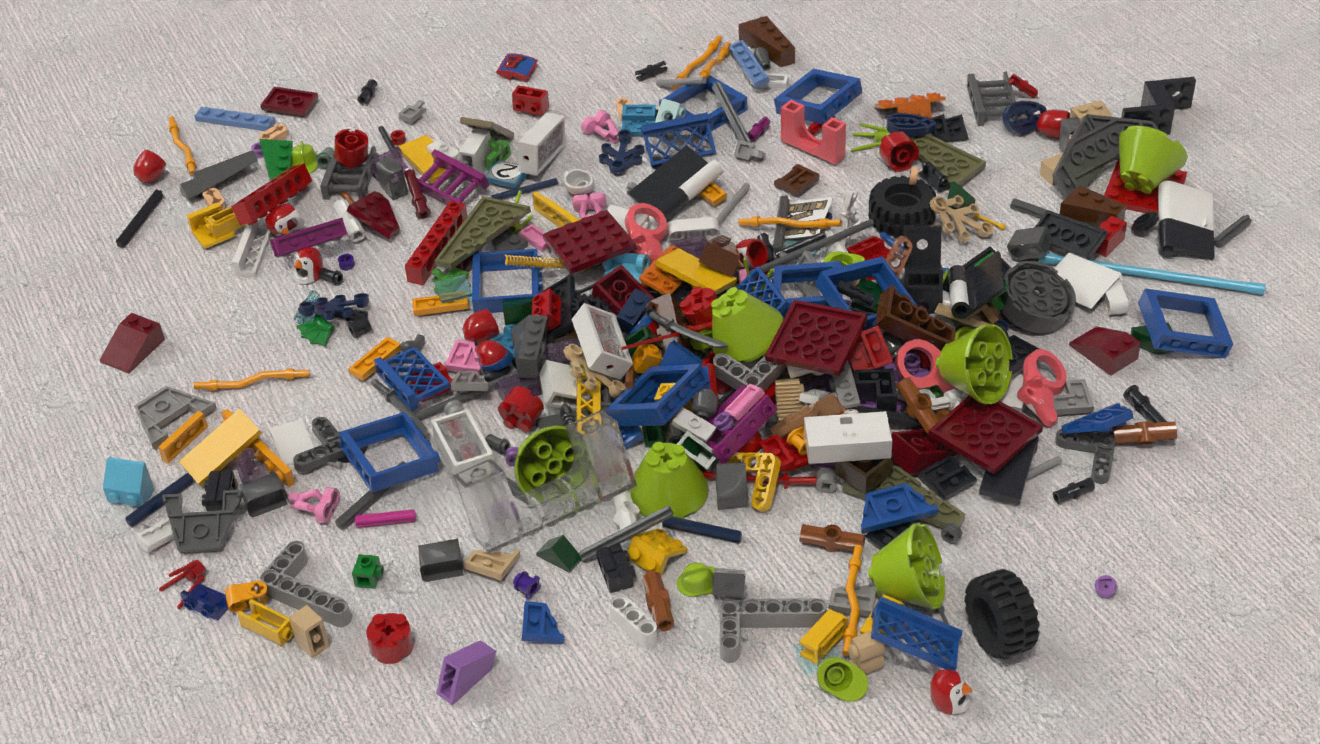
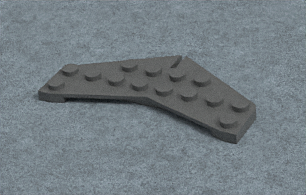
(1090, 149)

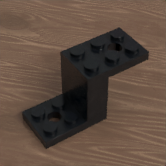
(1159, 103)
(923, 267)

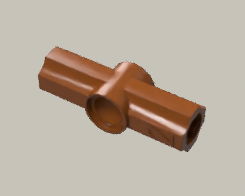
(918, 404)
(1145, 432)
(830, 537)
(658, 600)

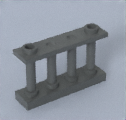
(976, 95)
(333, 175)

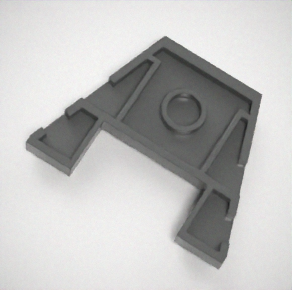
(202, 530)

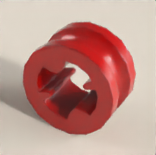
(398, 137)

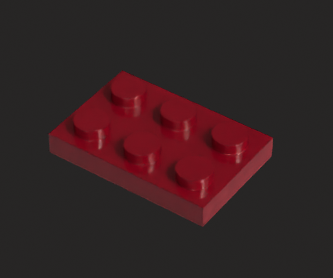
(289, 101)

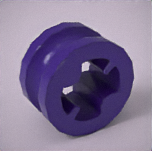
(346, 262)

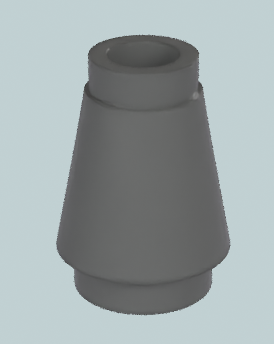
(762, 57)

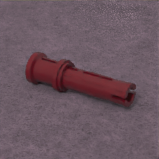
(418, 198)

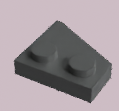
(509, 241)

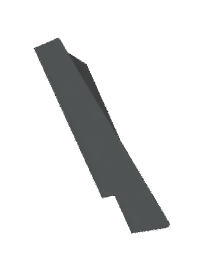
(214, 174)

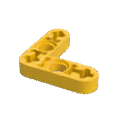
(763, 471)

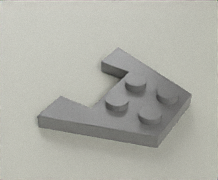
(164, 407)

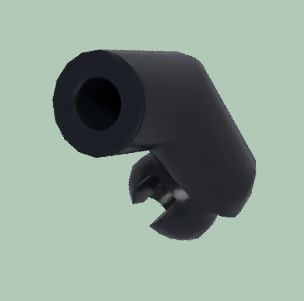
(492, 375)

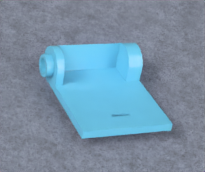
(632, 262)

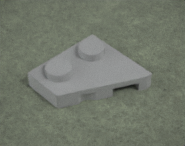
(468, 381)
(865, 596)

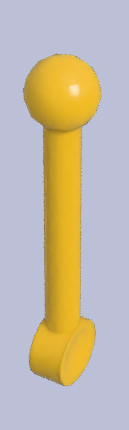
(1001, 226)

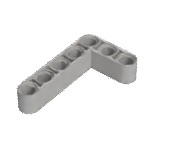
(737, 374)
(290, 591)
(764, 614)

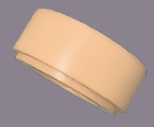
(913, 175)

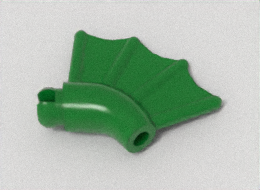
(316, 330)

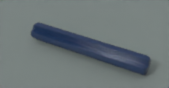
(157, 501)
(703, 529)

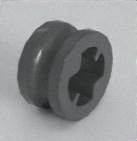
(951, 533)

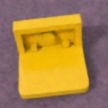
(196, 224)
(653, 549)

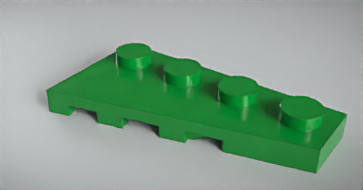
(276, 156)

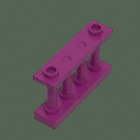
(452, 167)
(308, 237)
(743, 431)

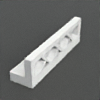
(246, 249)

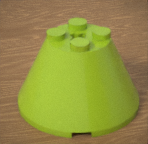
(1148, 158)
(744, 325)
(978, 363)
(543, 457)
(669, 479)
(910, 568)

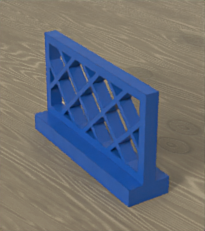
(673, 125)
(749, 282)
(405, 391)
(924, 628)

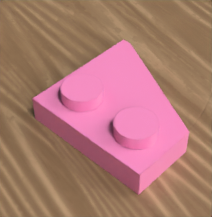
(463, 357)

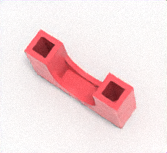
(795, 133)

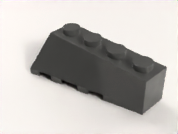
(529, 344)

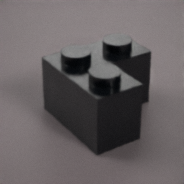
(877, 386)

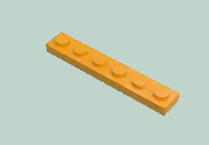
(270, 460)

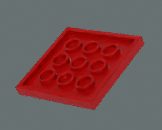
(1137, 200)

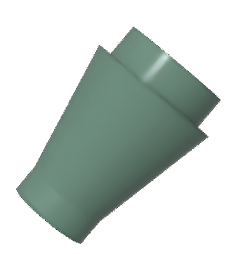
(324, 157)

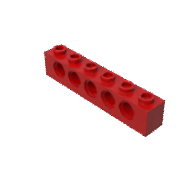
(271, 194)
(423, 259)

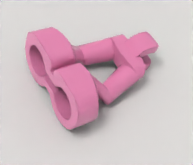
(597, 123)
(582, 203)
(323, 509)

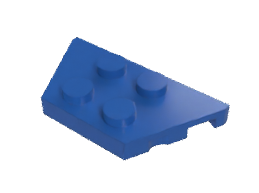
(1100, 420)
(894, 507)

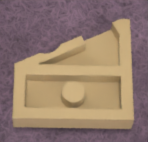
(491, 564)

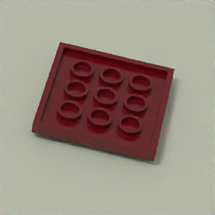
(589, 241)
(816, 337)
(986, 432)

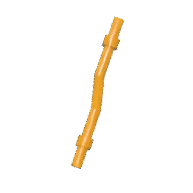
(713, 45)
(724, 51)
(174, 129)
(823, 223)
(214, 385)
(854, 566)

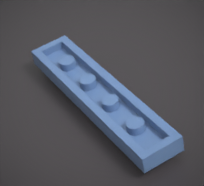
(749, 64)
(234, 119)

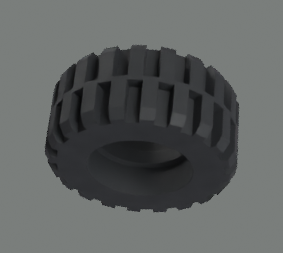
(900, 204)
(1002, 614)

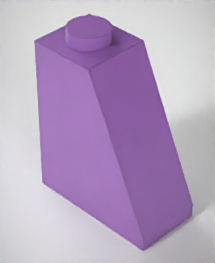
(464, 670)

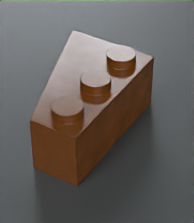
(1091, 207)

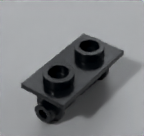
(933, 177)

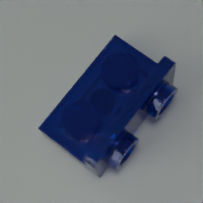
(205, 601)

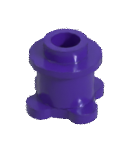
(526, 584)

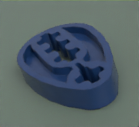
(1022, 108)
(910, 124)

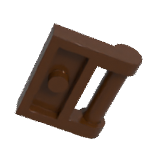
(801, 180)

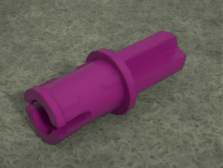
(758, 128)

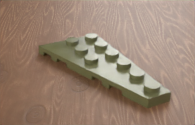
(948, 159)
(481, 226)
(947, 512)

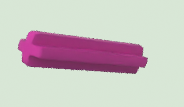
(385, 518)

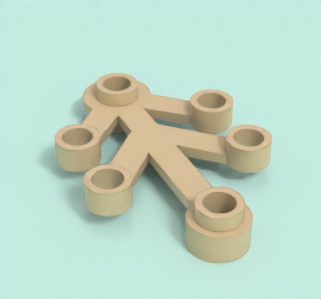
(941, 206)
(575, 355)

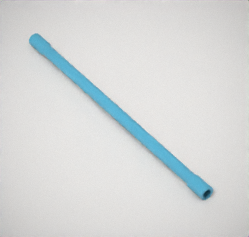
(1249, 287)

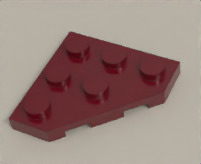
(376, 213)

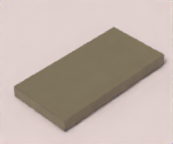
(495, 129)

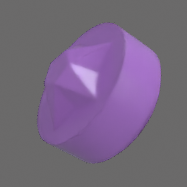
(1106, 586)

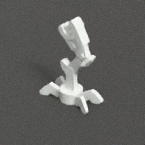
(850, 198)

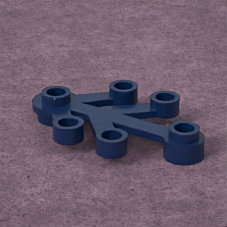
(618, 166)
(327, 308)

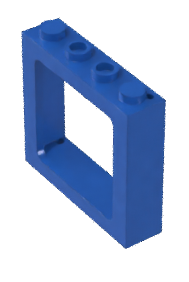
(847, 86)
(718, 117)
(496, 262)
(873, 268)
(801, 273)
(1165, 339)
(630, 412)
(380, 430)

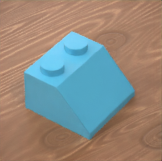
(127, 482)

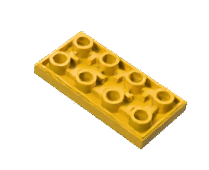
(417, 155)
(688, 269)
(220, 446)

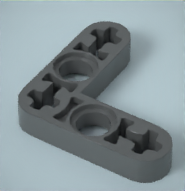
(330, 447)
(1099, 450)

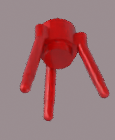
(191, 571)

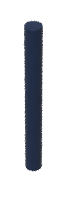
(525, 189)

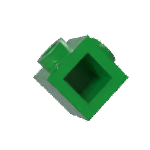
(367, 571)

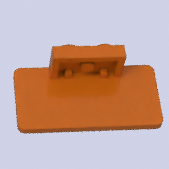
(916, 105)
(659, 280)

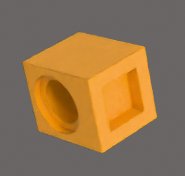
(645, 357)

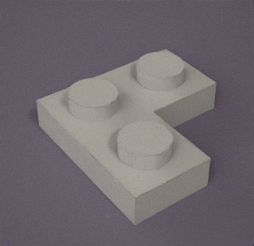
(1077, 399)

